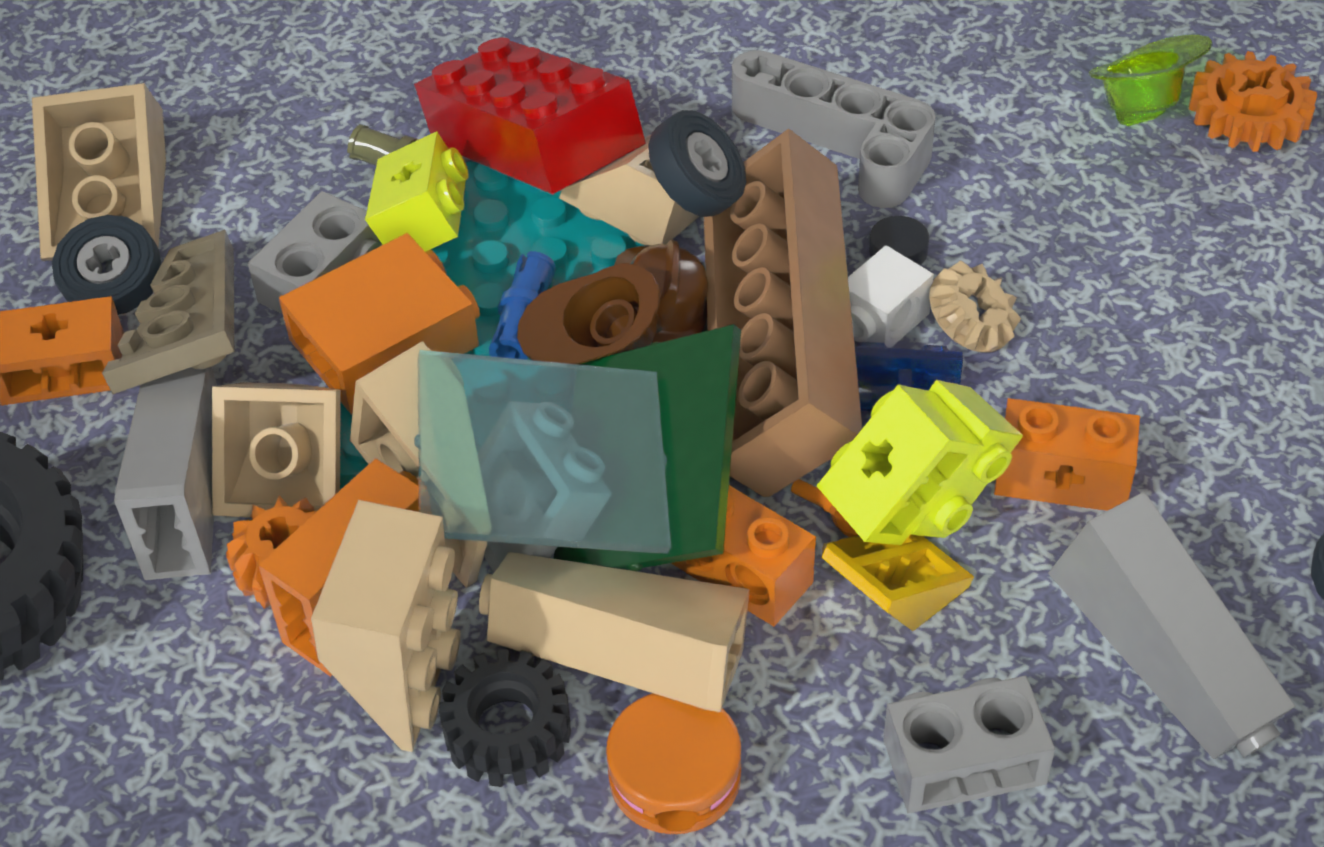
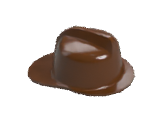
(681, 285)
(592, 316)

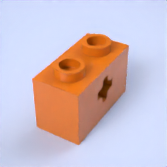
(57, 349)
(1070, 455)

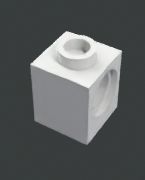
(888, 297)

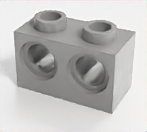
(310, 245)
(972, 758)

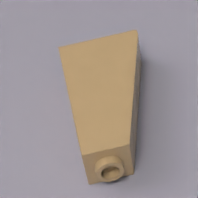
(620, 624)

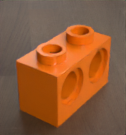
(759, 555)

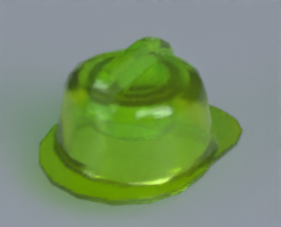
(1149, 77)

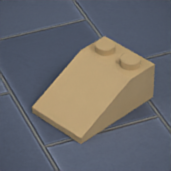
(98, 158)
(386, 429)

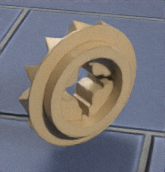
(959, 314)

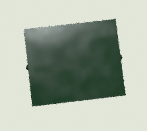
(697, 425)

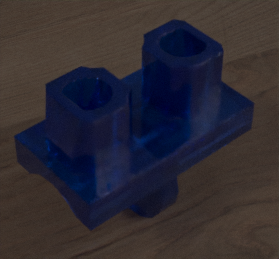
(884, 368)

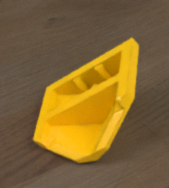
(903, 579)

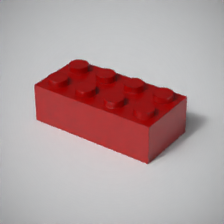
(531, 113)

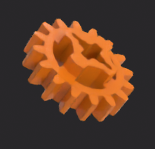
(1252, 101)

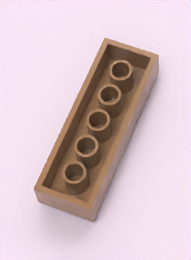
(784, 281)

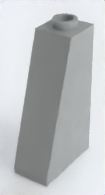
(168, 476)
(1172, 627)

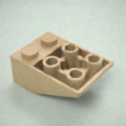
(390, 617)

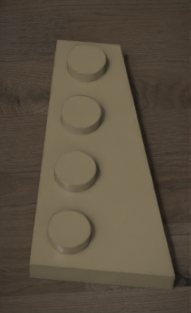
(185, 319)

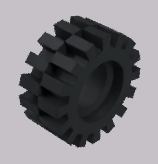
(511, 751)

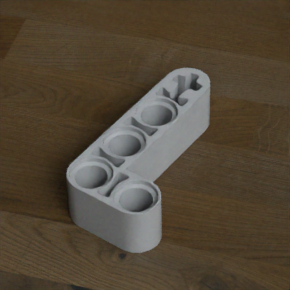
(841, 114)

